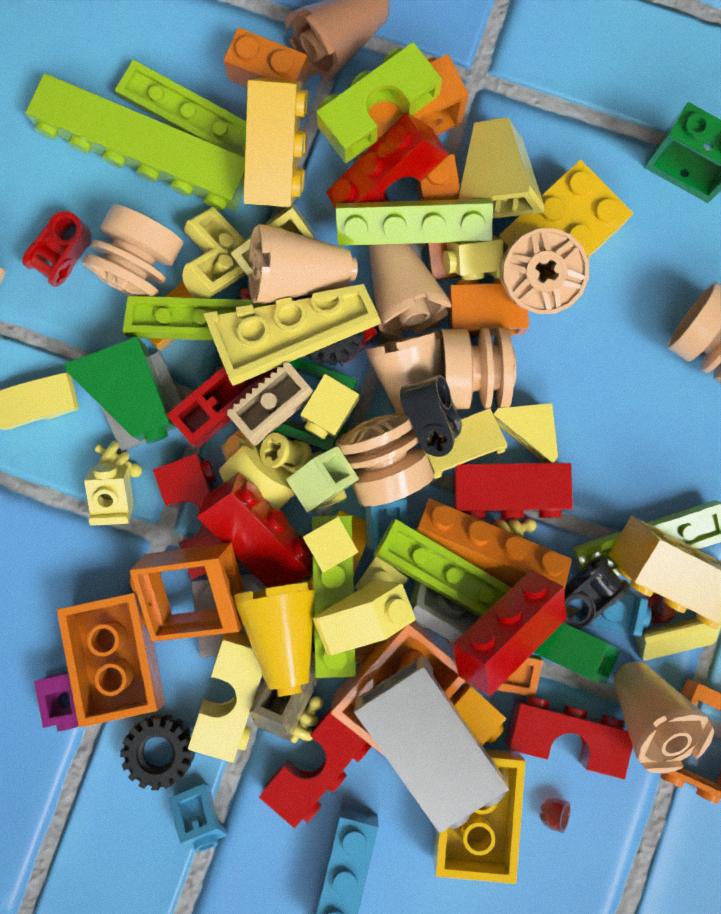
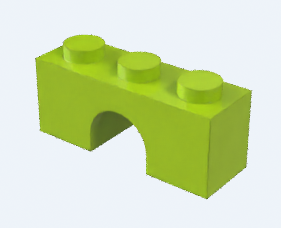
(401, 79)

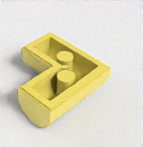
(216, 267)

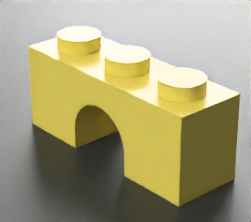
(221, 726)

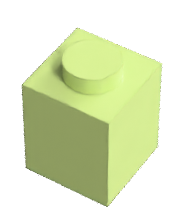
(322, 479)

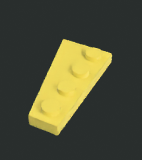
(267, 336)

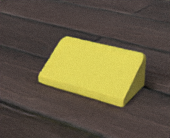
(675, 638)

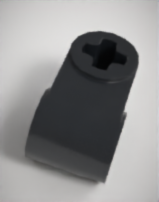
(432, 414)
(593, 592)

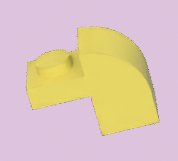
(245, 458)

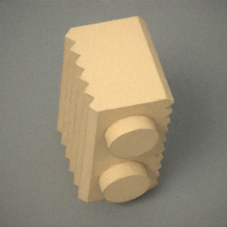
(270, 403)

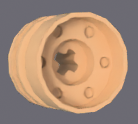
(538, 247)
(134, 249)
(701, 332)
(479, 366)
(385, 459)

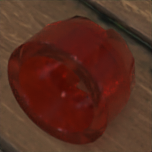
(667, 614)
(555, 814)

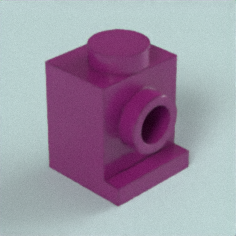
(49, 697)

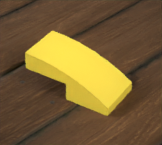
(37, 400)

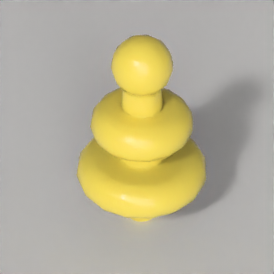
(110, 456)
(514, 526)
(307, 719)

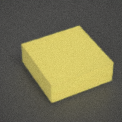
(330, 544)

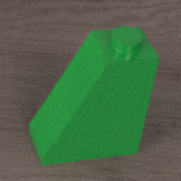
(126, 387)
(580, 653)

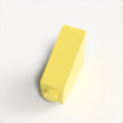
(500, 170)

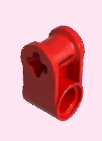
(60, 252)

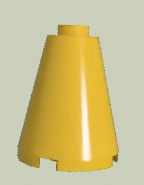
(280, 633)

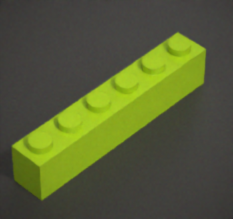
(137, 142)

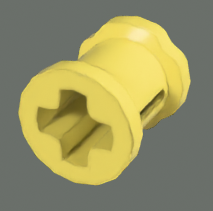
(279, 451)

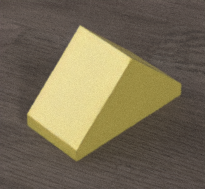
(532, 428)

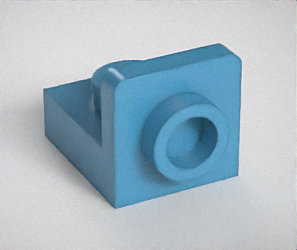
(379, 518)
(626, 616)
(196, 819)

